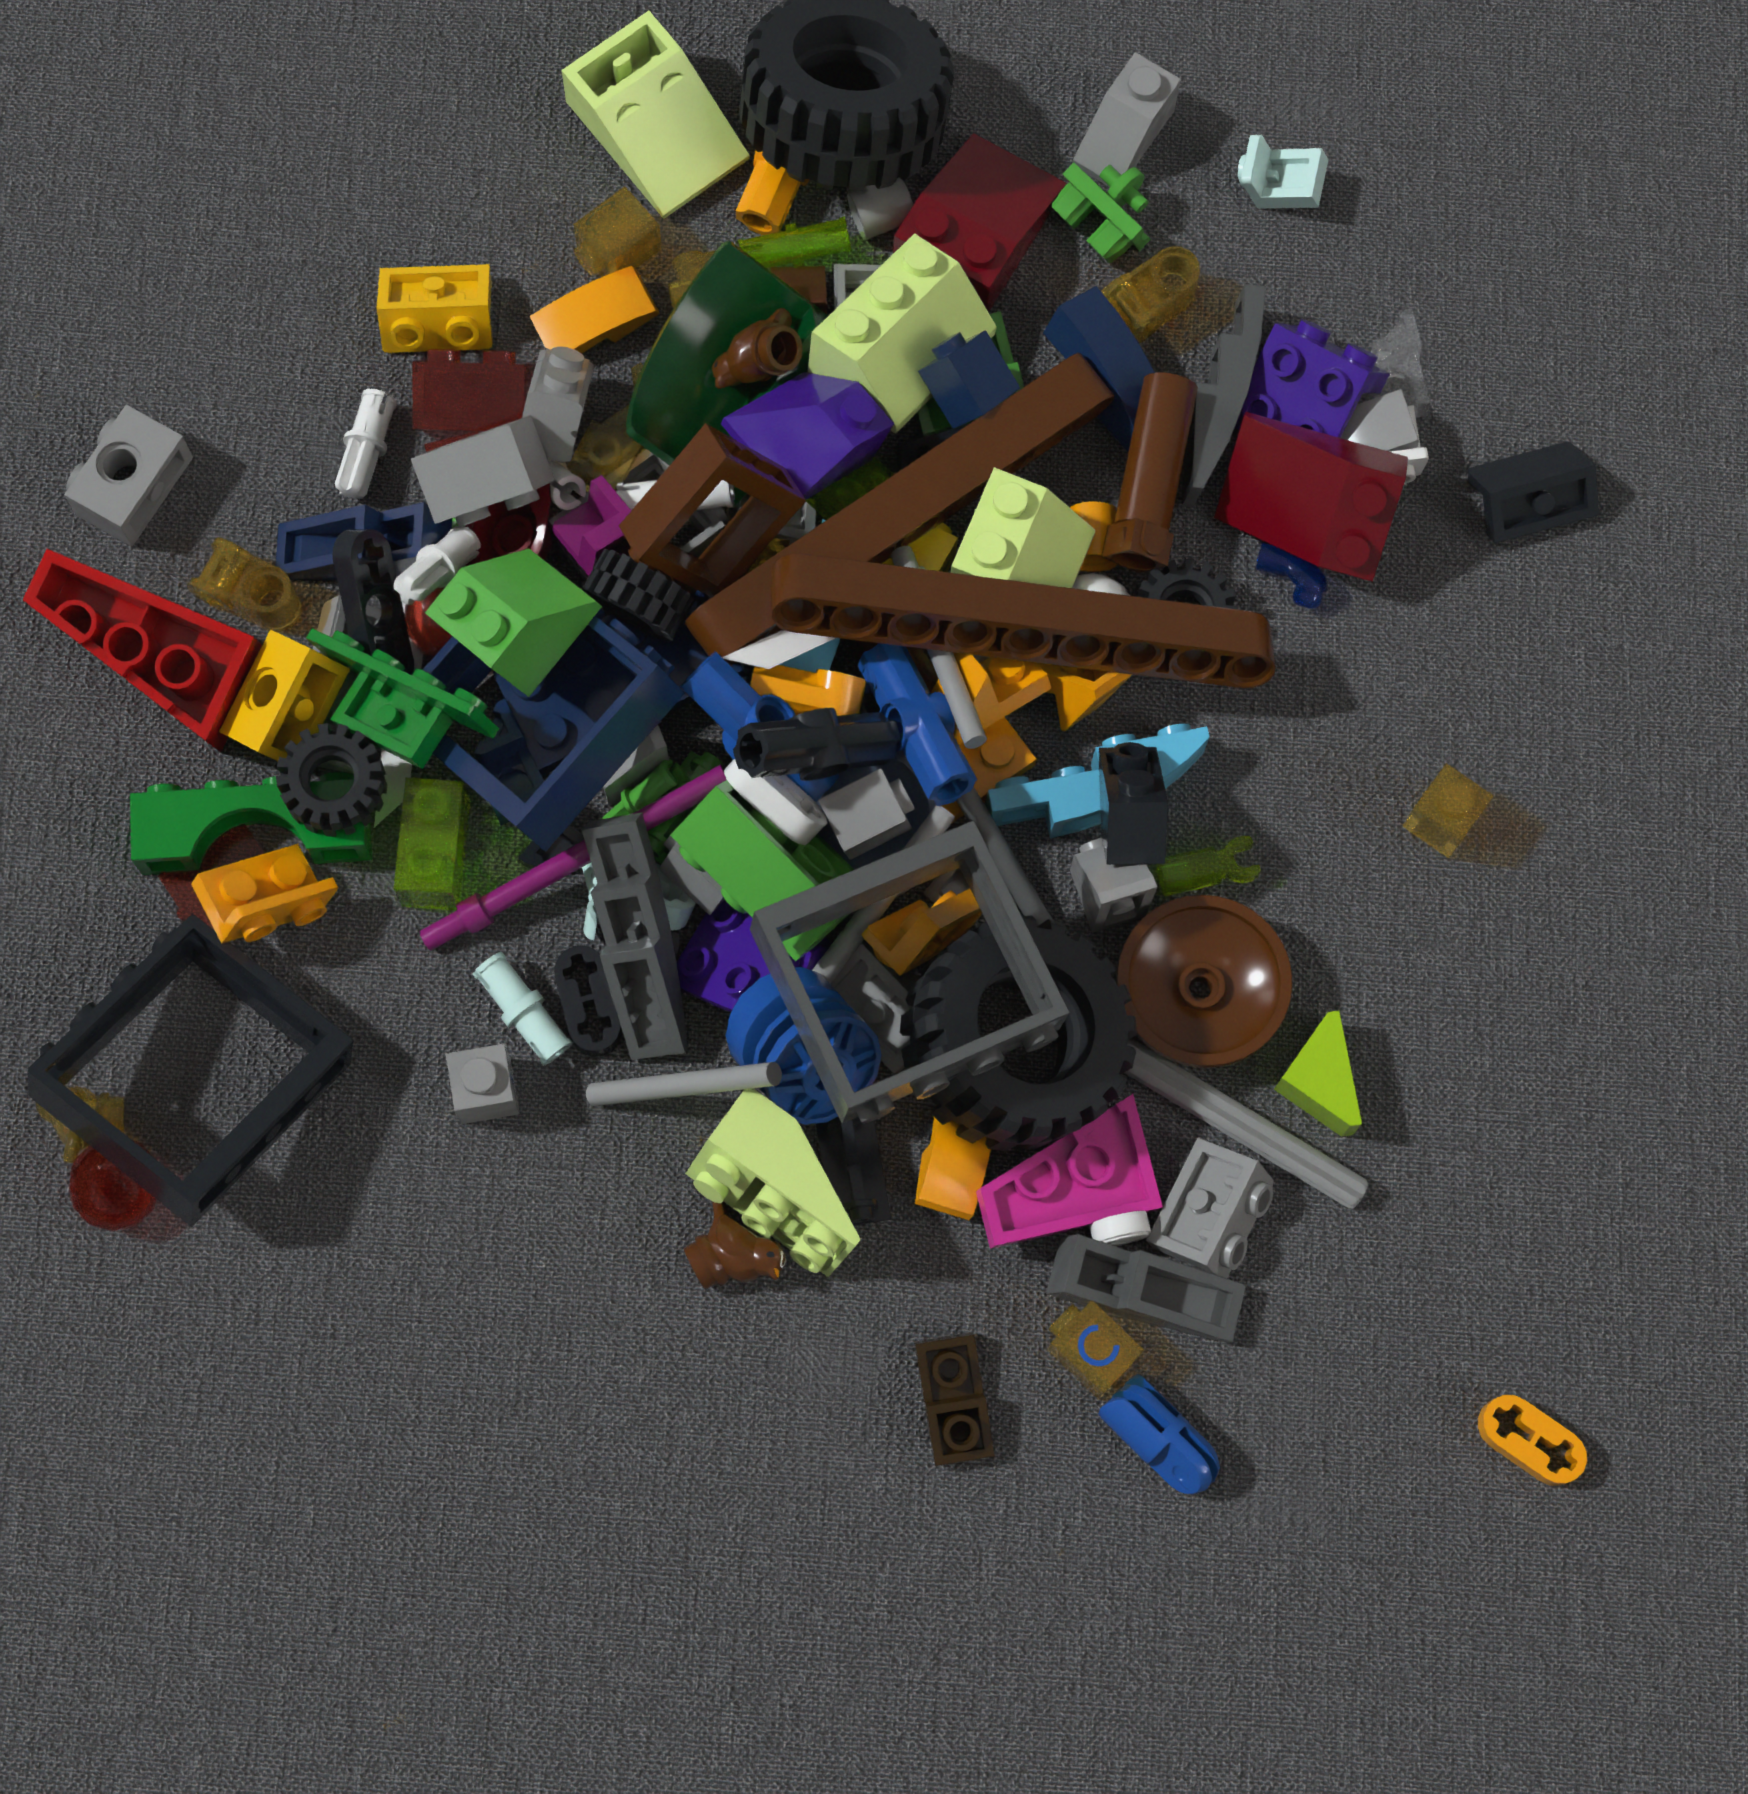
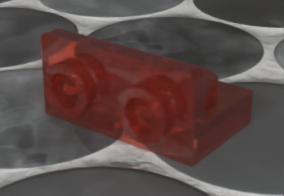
(467, 392)

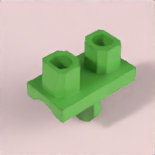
(1119, 228)

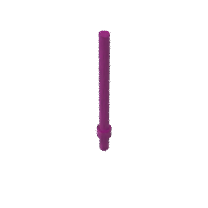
(478, 911)

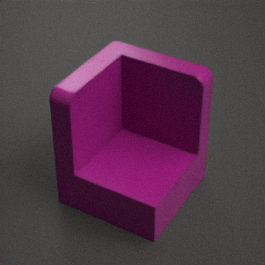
(594, 526)

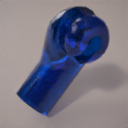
(1306, 576)

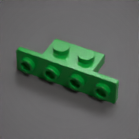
(395, 708)

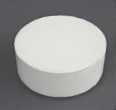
(1121, 1228)

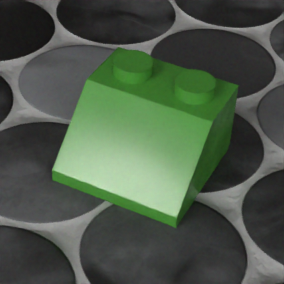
(514, 615)

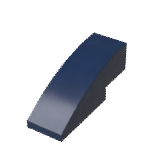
(1099, 333)
(308, 543)

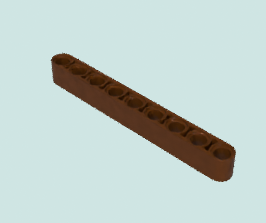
(916, 496)
(1021, 621)

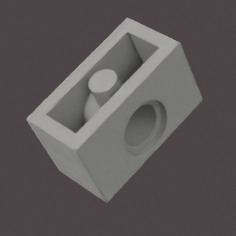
(127, 505)

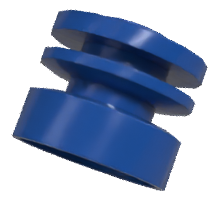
(764, 1032)

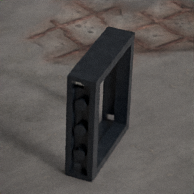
(130, 993)

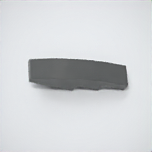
(1222, 399)
(637, 937)

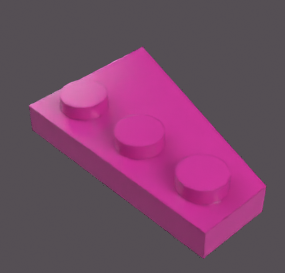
(1073, 1181)

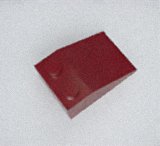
(983, 213)
(1312, 494)

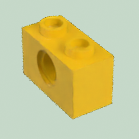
(283, 695)

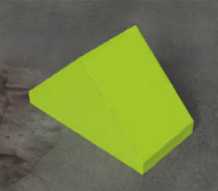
(1323, 1080)

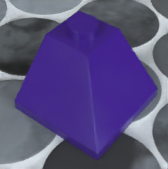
(813, 429)

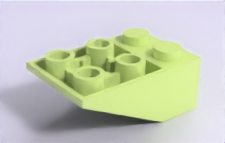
(653, 114)
(774, 1179)

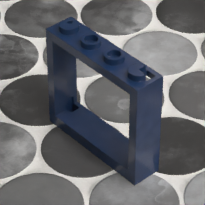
(594, 756)

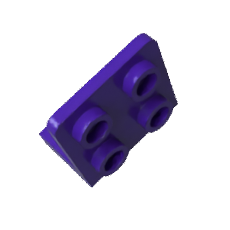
(1310, 380)
(725, 959)

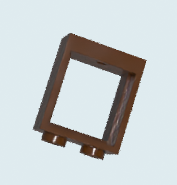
(685, 486)

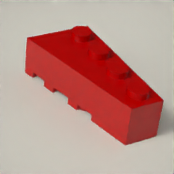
(158, 646)

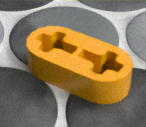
(1541, 1429)

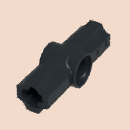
(816, 744)

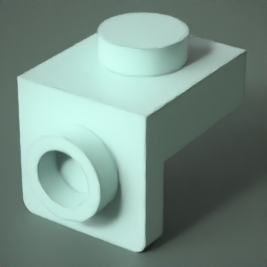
(1282, 175)

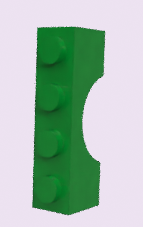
(178, 826)

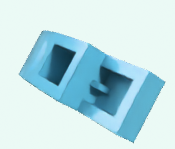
(1073, 796)

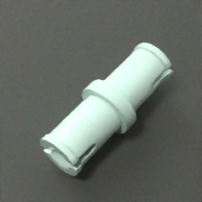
(522, 1008)

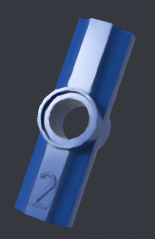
(735, 704)
(922, 721)

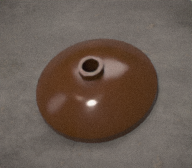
(1212, 944)

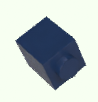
(968, 377)

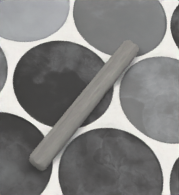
(1246, 1127)

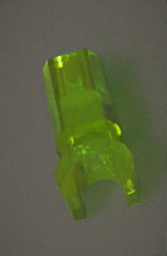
(1205, 868)

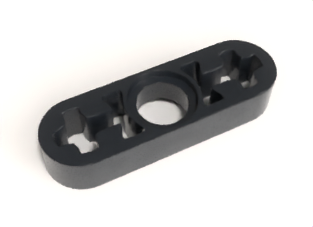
(380, 567)

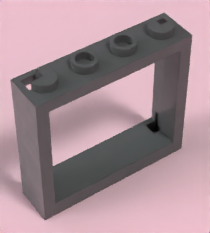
(872, 883)

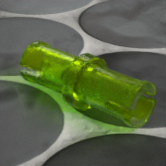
(798, 244)

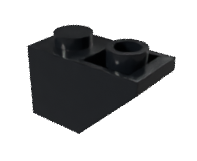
(1132, 805)

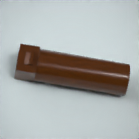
(1152, 474)

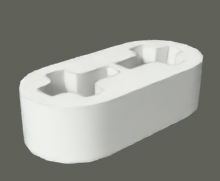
(780, 803)

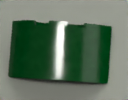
(677, 379)

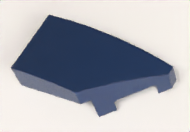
(509, 757)

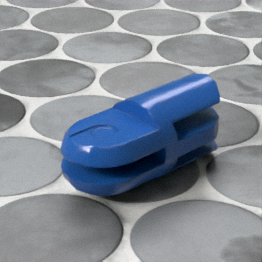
(1161, 1436)

